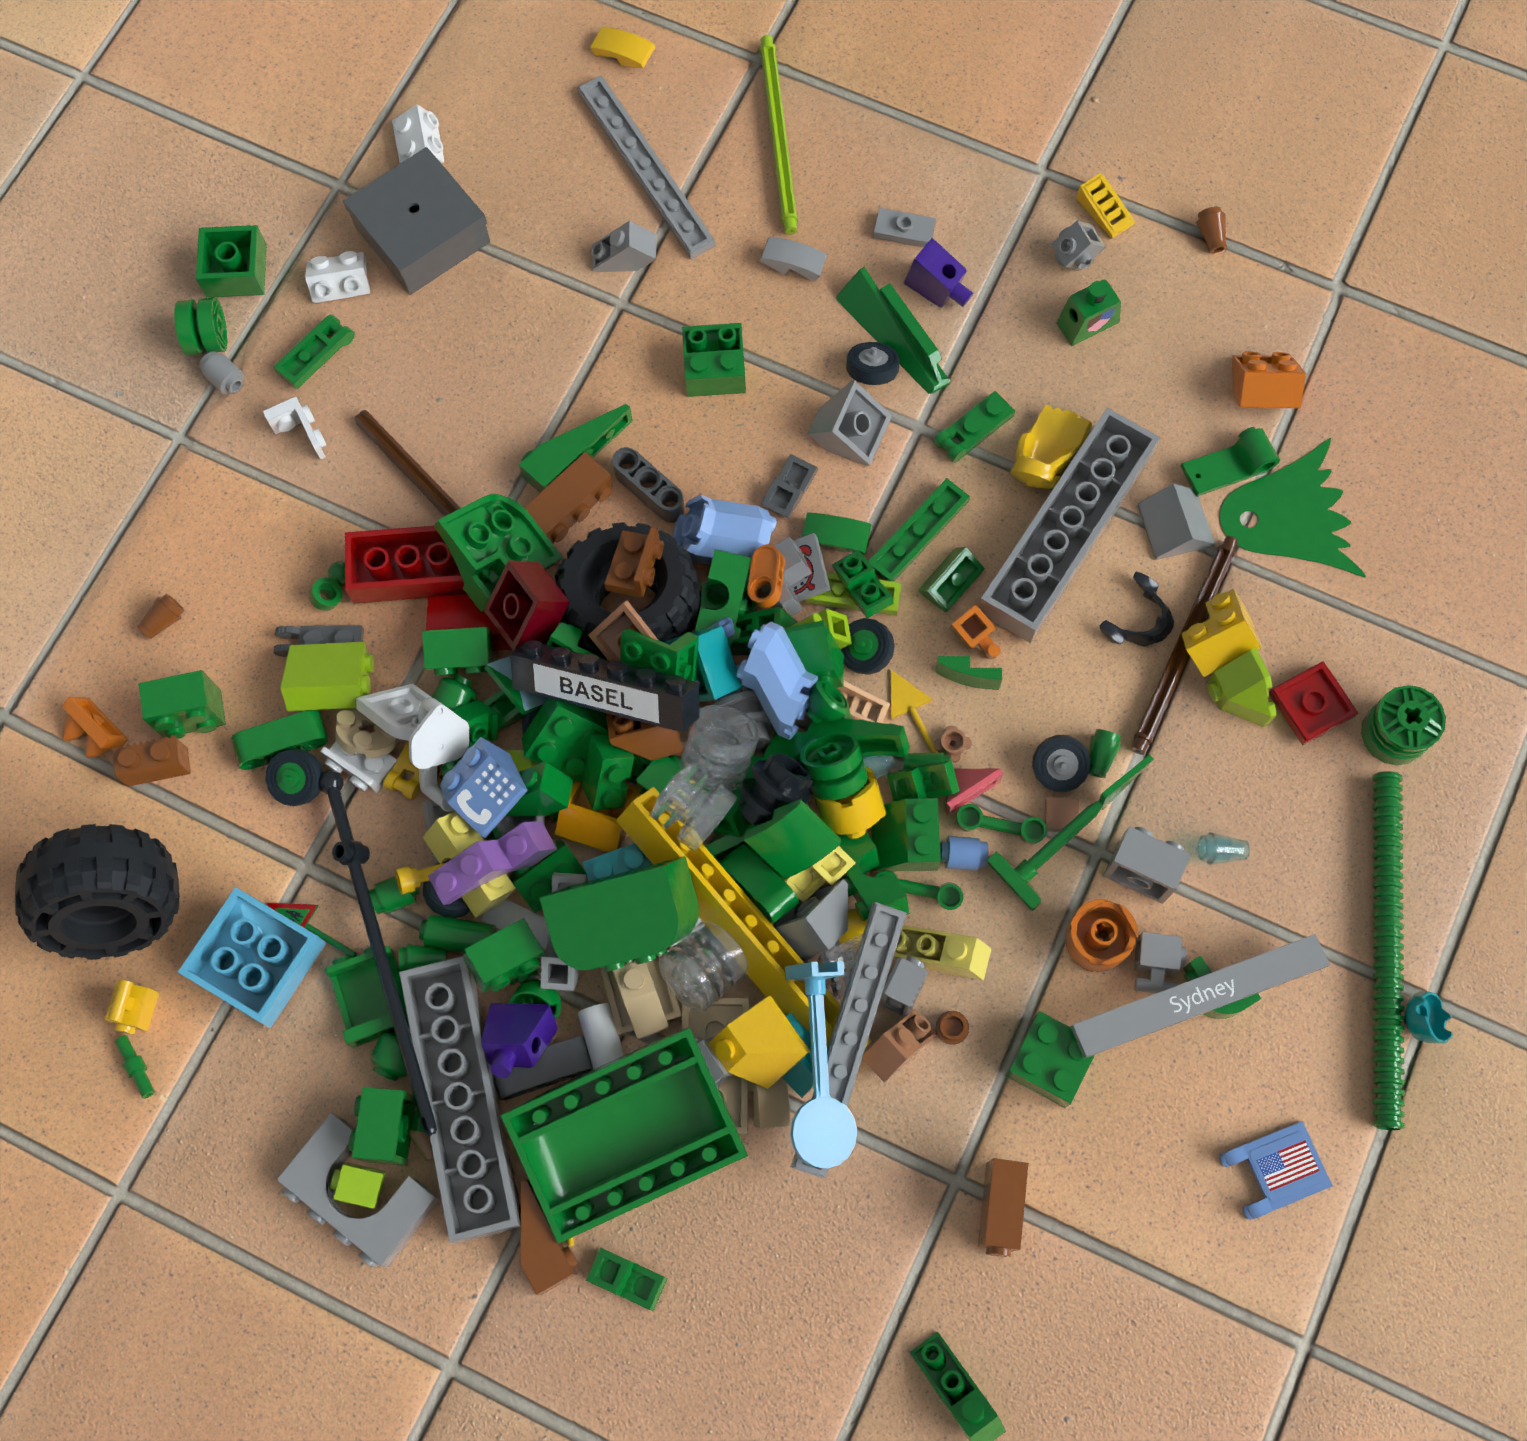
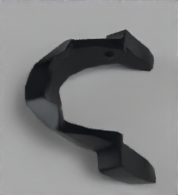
(1163, 624)

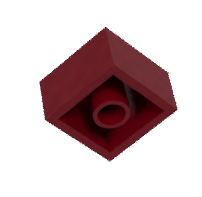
(526, 604)

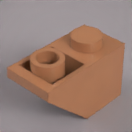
(899, 1045)

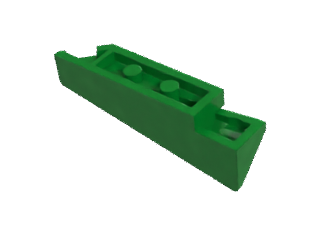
(893, 324)

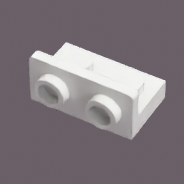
(363, 771)

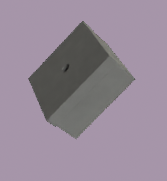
(418, 220)

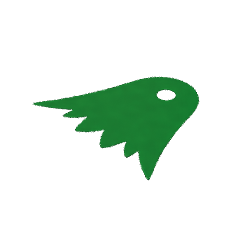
(1291, 514)

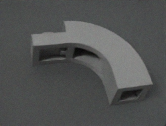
(554, 971)

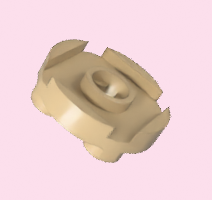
(352, 739)

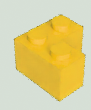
(1223, 636)

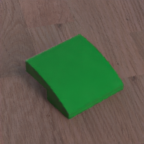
(792, 839)

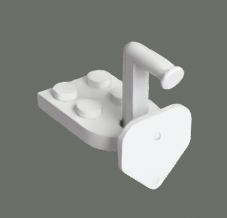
(431, 728)

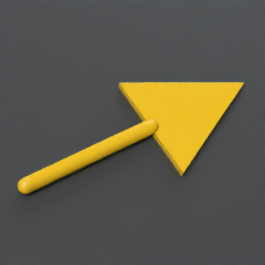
(907, 698)

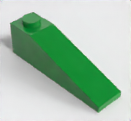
(556, 455)

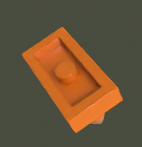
(87, 717)

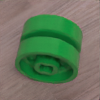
(200, 326)
(834, 765)

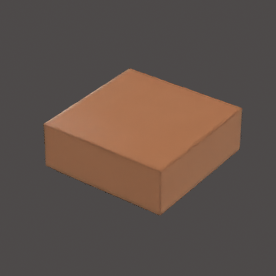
(1060, 812)

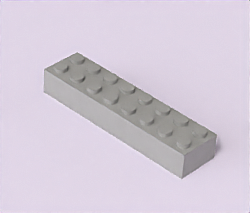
(1068, 525)
(470, 1135)

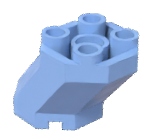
(723, 527)
(777, 678)

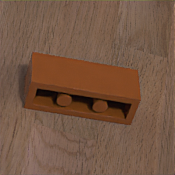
(570, 497)

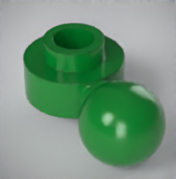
(330, 587)

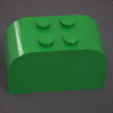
(622, 916)

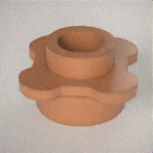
(953, 734)

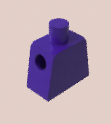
(938, 276)
(516, 1035)

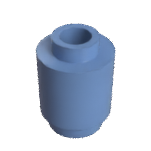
(964, 853)

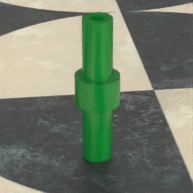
(134, 1066)

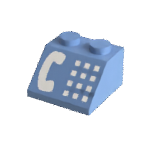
(483, 786)

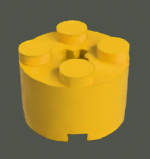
(854, 813)

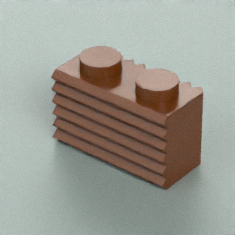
(151, 761)

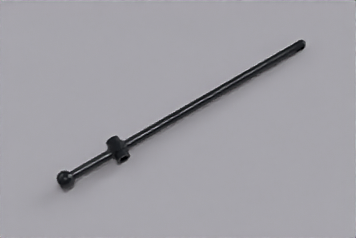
(353, 855)

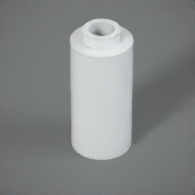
(600, 1034)

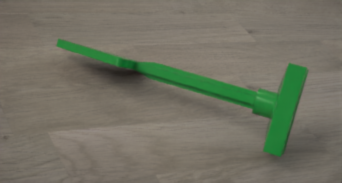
(1018, 877)

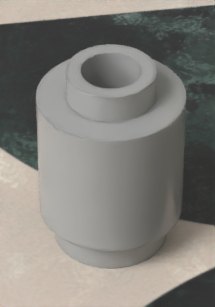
(221, 372)

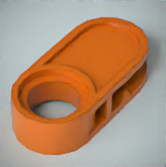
(766, 568)

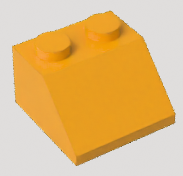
(592, 826)

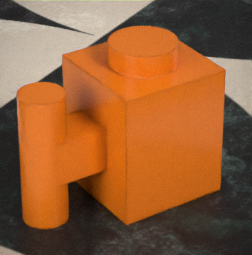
(974, 629)

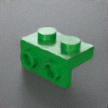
(536, 880)

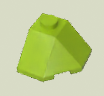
(1243, 689)

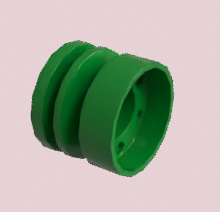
(1388, 733)

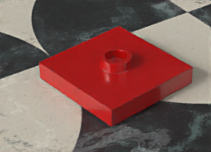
(1313, 703)

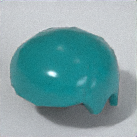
(1427, 1018)

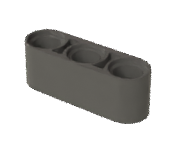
(645, 472)
(557, 1064)

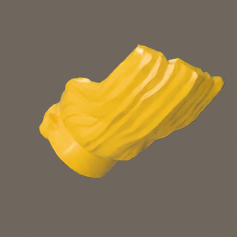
(1049, 447)

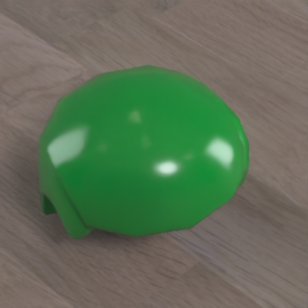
(532, 993)

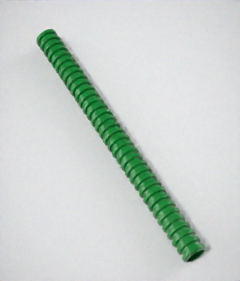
(1387, 953)

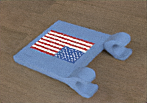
(1283, 1167)

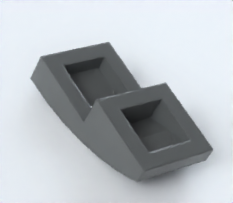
(789, 486)

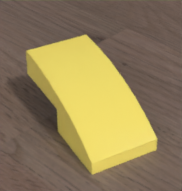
(828, 869)

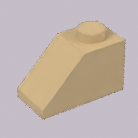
(641, 999)

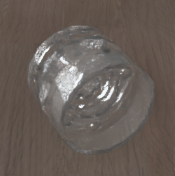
(721, 745)
(693, 806)
(703, 966)

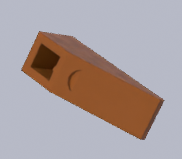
(541, 1256)

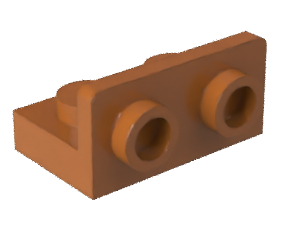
(634, 562)

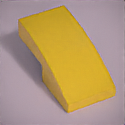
(625, 46)

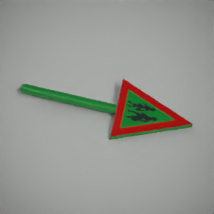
(302, 915)

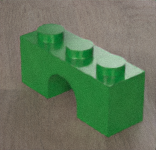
(729, 577)
(868, 889)

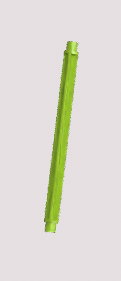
(779, 138)

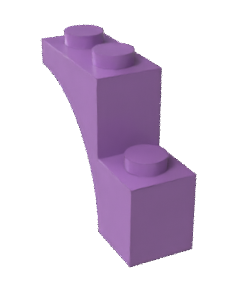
(491, 859)

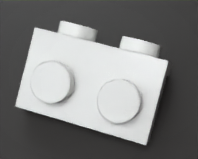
(415, 131)
(337, 276)

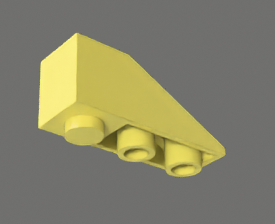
(945, 951)

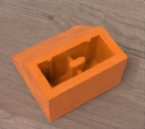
(1267, 380)

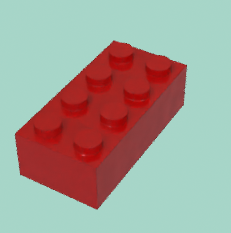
(399, 565)

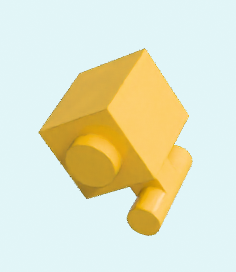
(131, 1007)

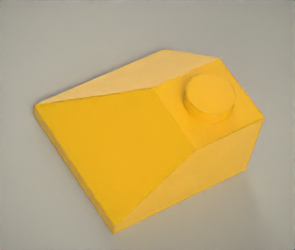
(759, 1045)

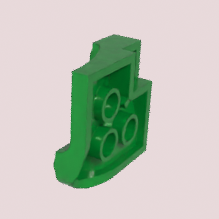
(490, 535)

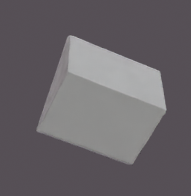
(1175, 522)

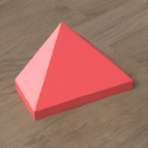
(971, 785)

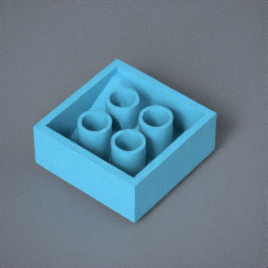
(252, 957)

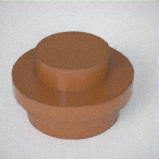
(952, 1027)

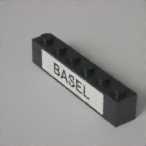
(606, 685)

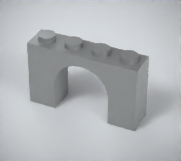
(379, 1235)

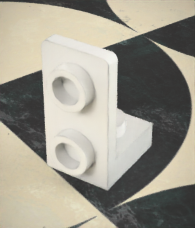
(291, 413)

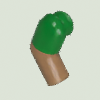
(419, 1138)

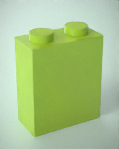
(326, 676)

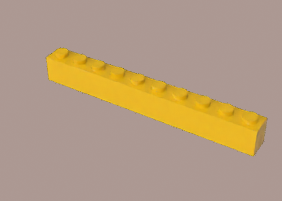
(730, 908)

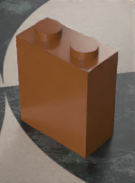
(1003, 1207)

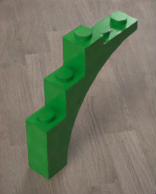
(873, 740)

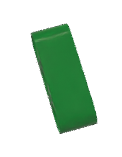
(263, 742)
(760, 883)

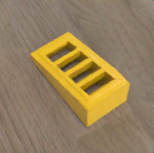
(1096, 190)

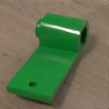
(1246, 459)

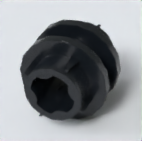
(774, 784)

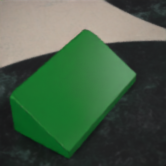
(951, 578)

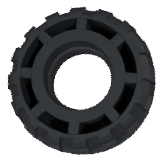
(584, 577)
(96, 892)

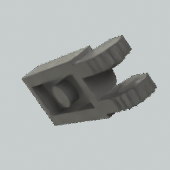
(317, 635)

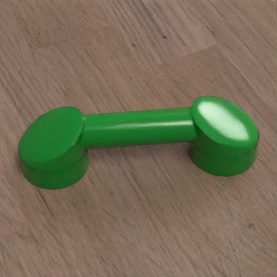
(1030, 831)
(948, 894)

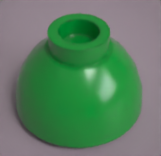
(826, 702)

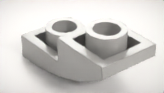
(788, 254)

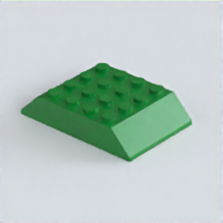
(623, 1134)

